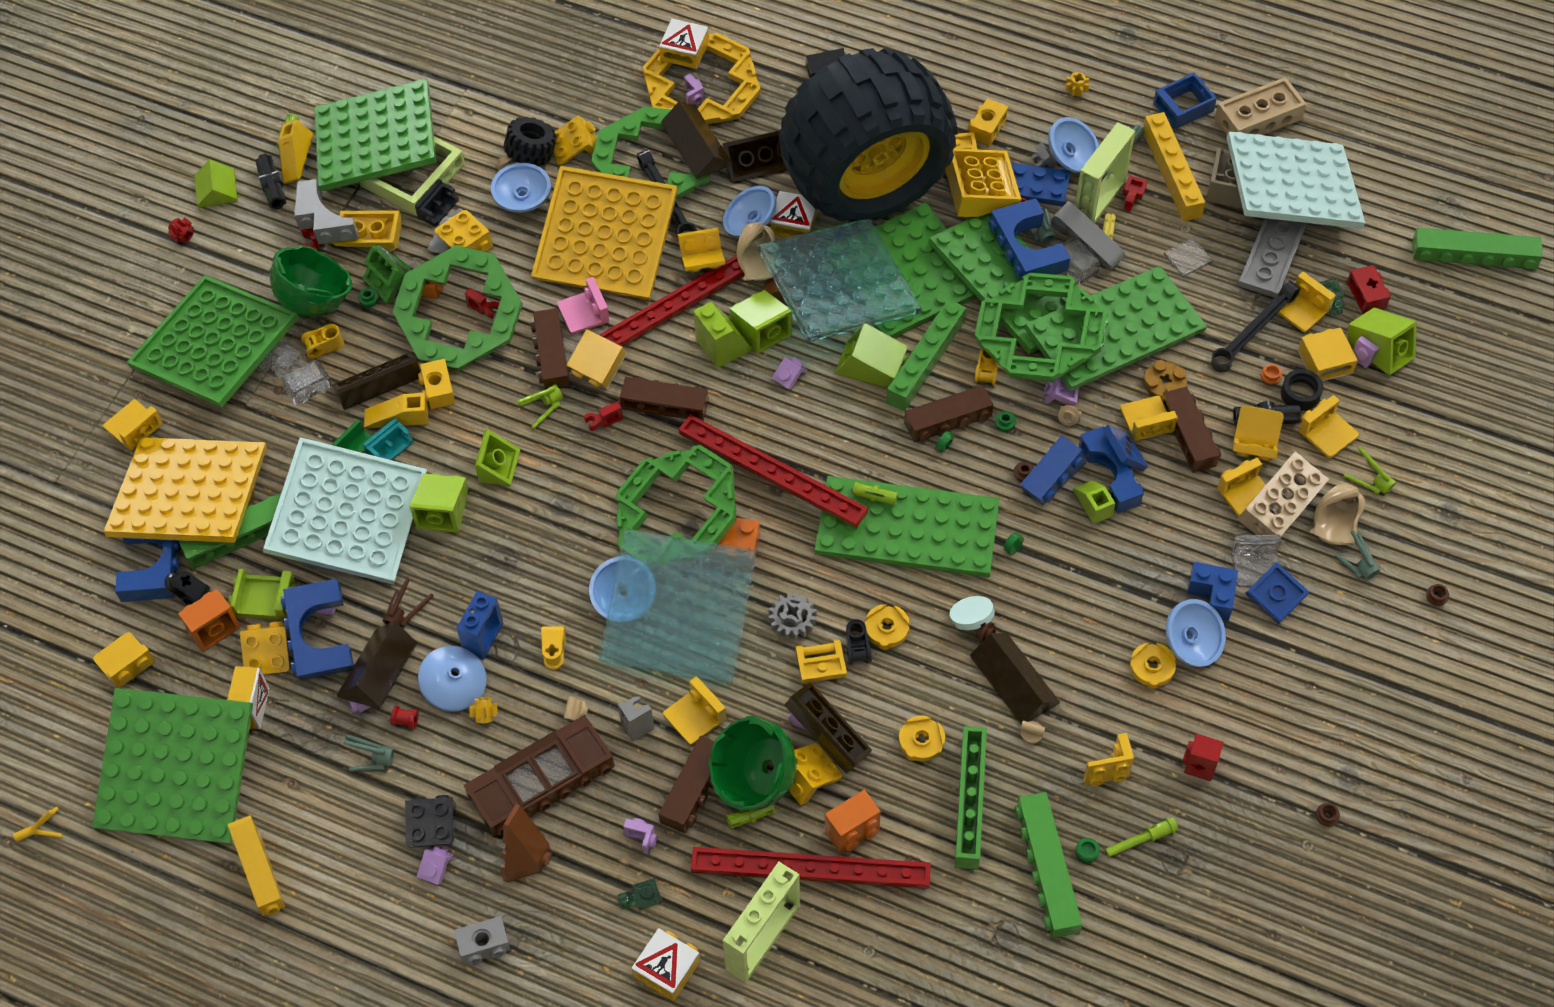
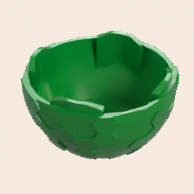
(308, 281)
(741, 760)

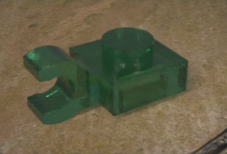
(1333, 286)
(643, 894)

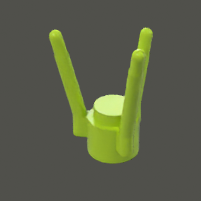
(549, 396)
(1382, 482)

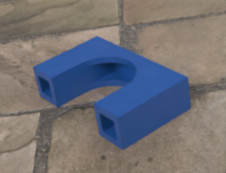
(1021, 217)
(150, 582)
(300, 604)

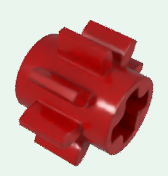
(180, 230)

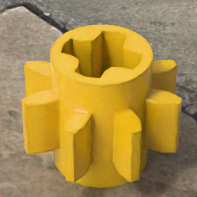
(1077, 84)
(483, 710)

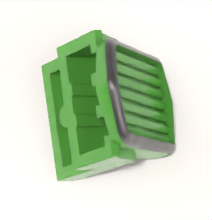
(384, 272)

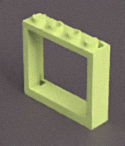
(1110, 157)
(445, 171)
(761, 922)

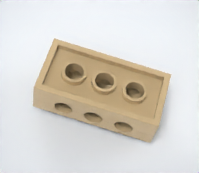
(1261, 109)
(1283, 497)

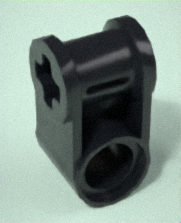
(186, 587)
(857, 645)

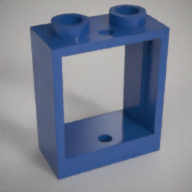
(1177, 117)
(481, 628)

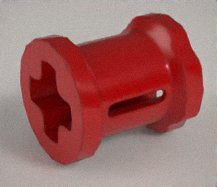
(404, 717)

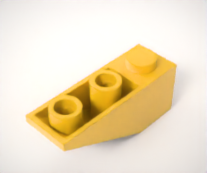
(293, 147)
(406, 408)

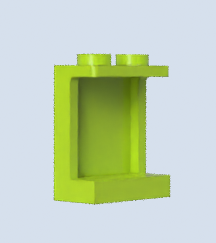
(260, 595)

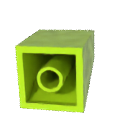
(762, 320)
(719, 335)
(1392, 335)
(871, 357)
(439, 502)

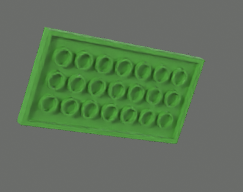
(982, 265)
(1141, 320)
(921, 531)

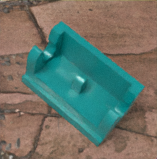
(389, 441)

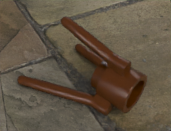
(397, 614)

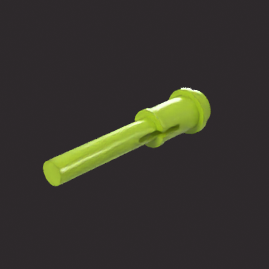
(1152, 833)

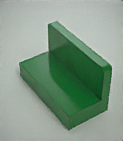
(353, 438)

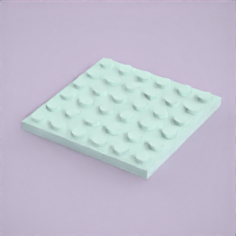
(1294, 180)
(344, 511)

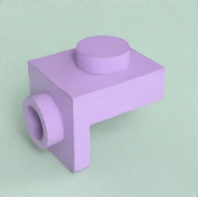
(694, 90)
(1365, 351)
(789, 372)
(641, 830)
(434, 864)

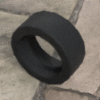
(1307, 377)

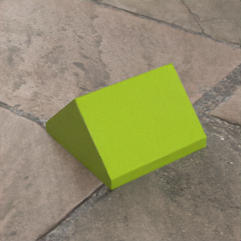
(215, 184)
(496, 460)

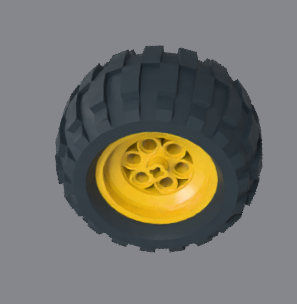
(867, 135)

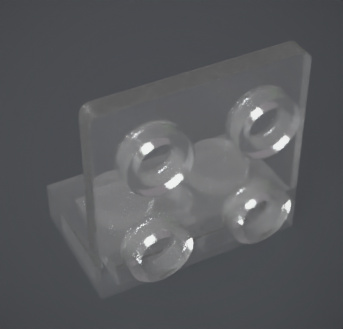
(1254, 556)

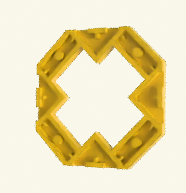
(711, 111)

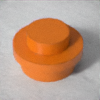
(1271, 374)

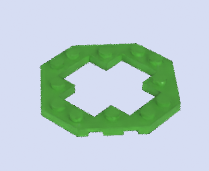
(629, 129)
(437, 271)
(1068, 355)
(673, 466)

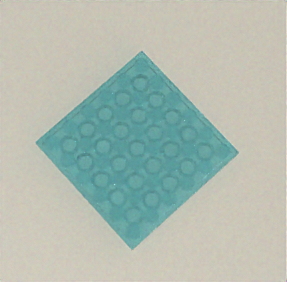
(838, 279)
(678, 606)

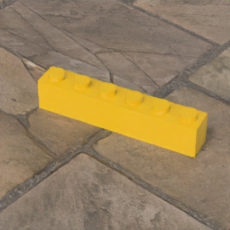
(1173, 167)

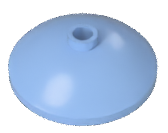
(1072, 143)
(521, 187)
(749, 206)
(602, 586)
(1204, 631)
(449, 691)

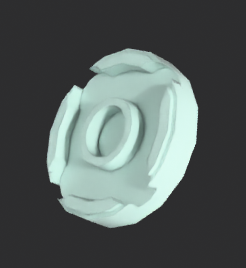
(972, 612)

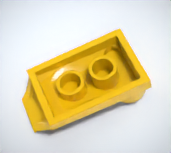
(374, 229)

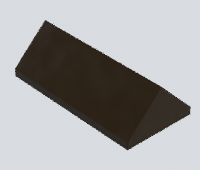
(695, 140)
(754, 156)
(377, 380)
(378, 666)
(1013, 677)
(827, 727)

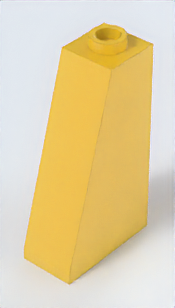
(257, 865)

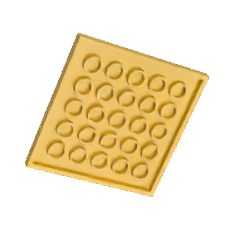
(605, 231)
(186, 490)

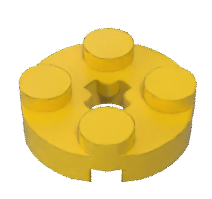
(887, 638)
(1149, 676)
(921, 751)

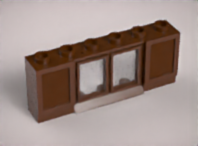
(540, 774)

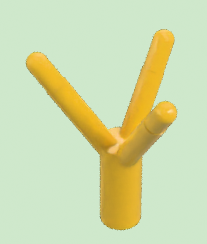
(31, 830)

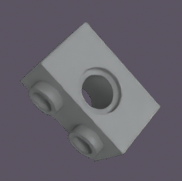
(469, 936)

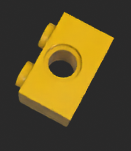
(988, 121)
(436, 373)

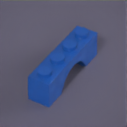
(1124, 489)

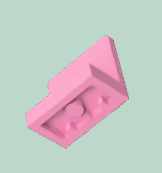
(585, 309)

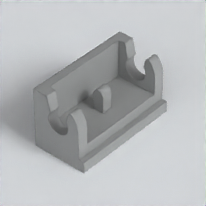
(636, 721)

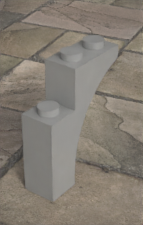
(312, 214)

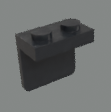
(429, 821)

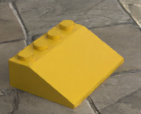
(981, 181)

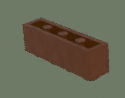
(551, 348)
(663, 398)
(948, 413)
(1191, 430)
(689, 789)

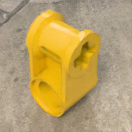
(323, 340)
(986, 369)
(553, 644)

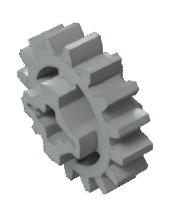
(792, 617)

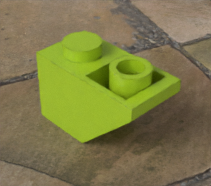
(1095, 501)

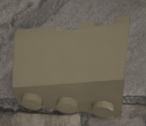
(1222, 182)

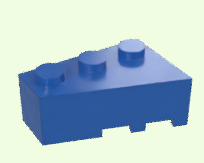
(1053, 470)

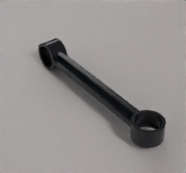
(648, 165)
(1285, 296)

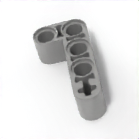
(1077, 224)

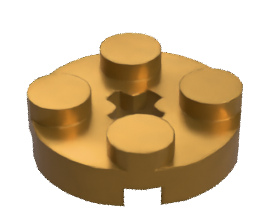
(1164, 370)

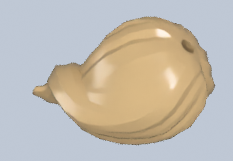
(748, 254)
(1338, 514)

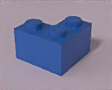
(1216, 584)

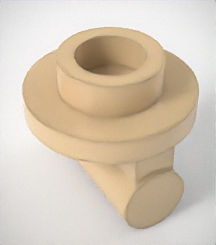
(504, 162)
(1069, 415)
(575, 709)
(1032, 732)

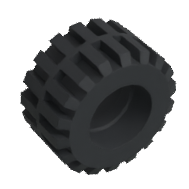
(529, 141)

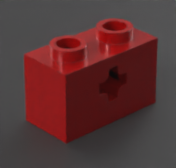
(1368, 288)
(1202, 756)

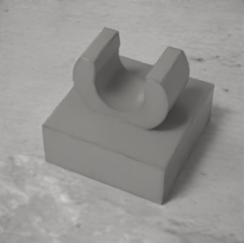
(1045, 156)

